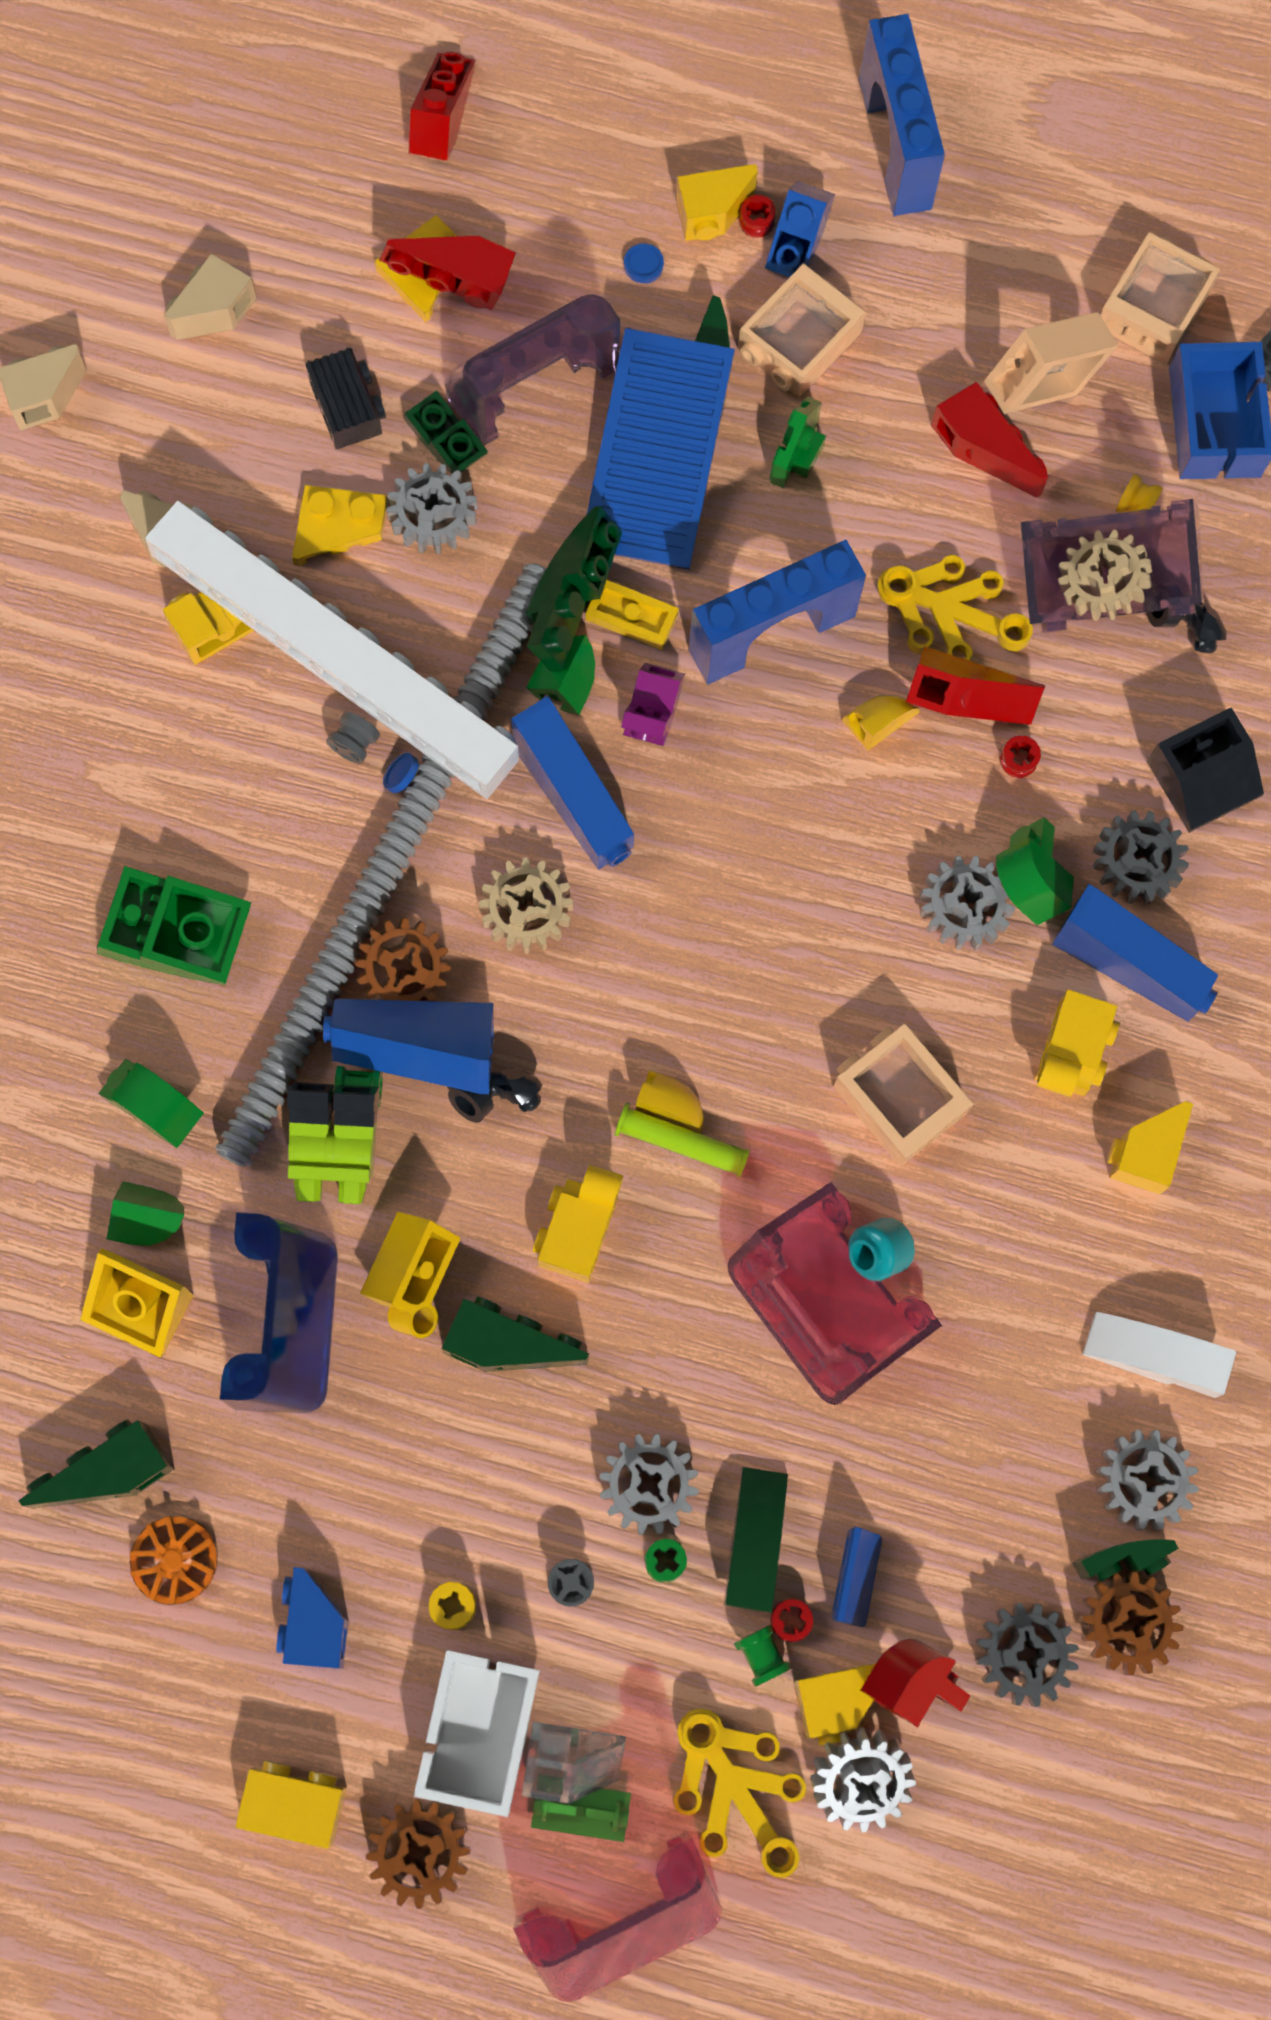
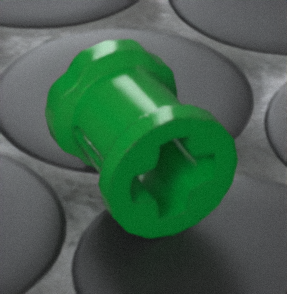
(359, 1078)
(680, 1560)
(762, 1655)

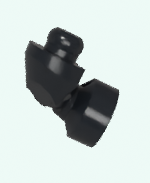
(1205, 625)
(509, 1084)

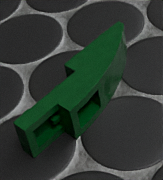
(570, 580)

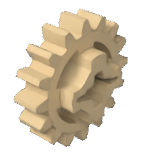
(1127, 575)
(511, 897)

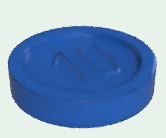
(643, 263)
(400, 772)

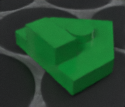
(801, 443)

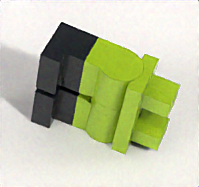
(329, 1154)

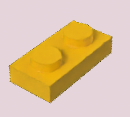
(633, 615)

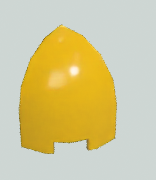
(879, 718)
(670, 1101)

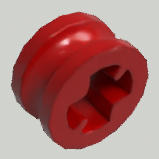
(755, 205)
(1033, 756)
(804, 1615)

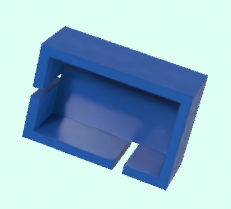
(1211, 410)

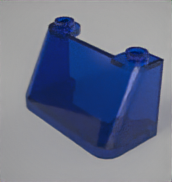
(298, 1319)

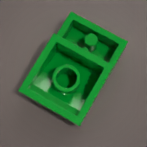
(173, 927)

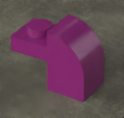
(653, 704)

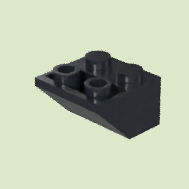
(1208, 769)

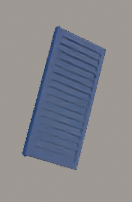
(660, 443)

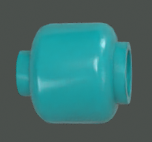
(881, 1249)

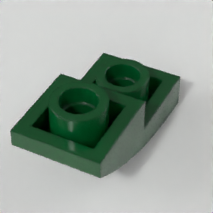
(444, 434)
(1137, 1556)

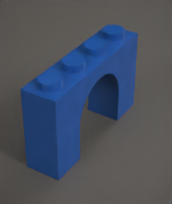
(896, 82)
(822, 585)

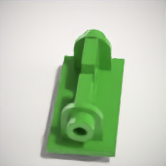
(597, 1815)

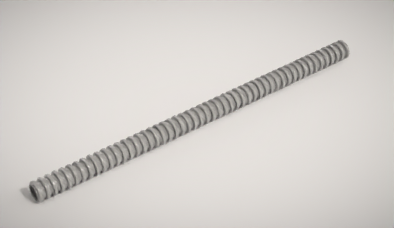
(374, 888)

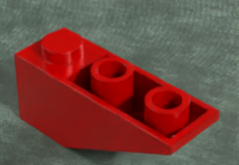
(440, 106)
(455, 264)
(983, 438)
(972, 689)

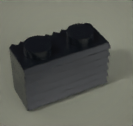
(344, 398)

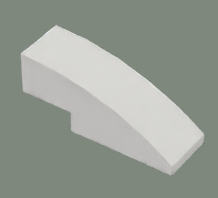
(1160, 1354)

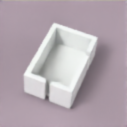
(479, 1732)

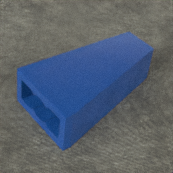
(571, 784)
(1136, 955)
(416, 1039)

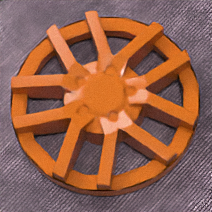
(173, 1560)

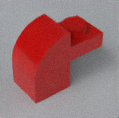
(910, 1679)

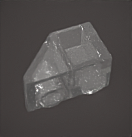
(570, 1762)

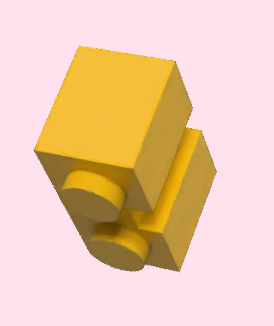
(202, 625)
(290, 1805)

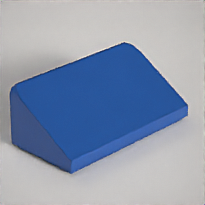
(856, 1577)

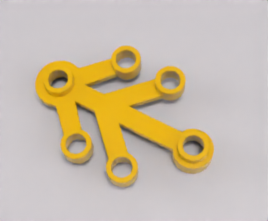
(949, 606)
(733, 1784)

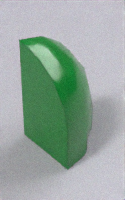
(572, 683)
(143, 1215)

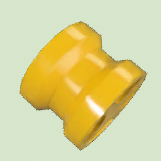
(1138, 496)
(459, 1607)

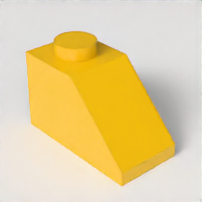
(713, 200)
(1150, 1150)
(833, 1702)

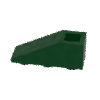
(501, 1344)
(114, 1469)

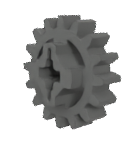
(1138, 839)
(1030, 1677)

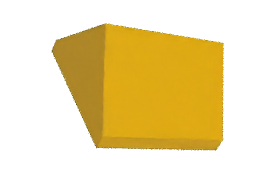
(134, 1303)

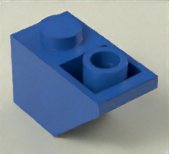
(799, 228)
(314, 1625)

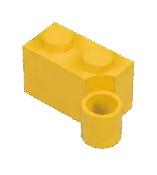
(1076, 1045)
(578, 1223)
(410, 1273)

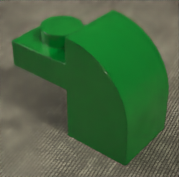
(1032, 876)
(151, 1102)

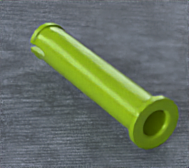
(682, 1141)

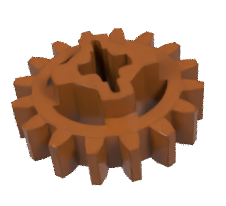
(384, 956)
(1136, 1642)
(399, 1863)

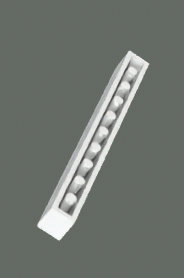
(333, 648)

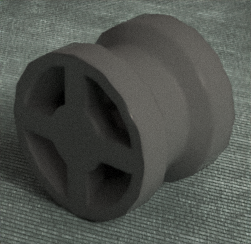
(353, 737)
(567, 1590)

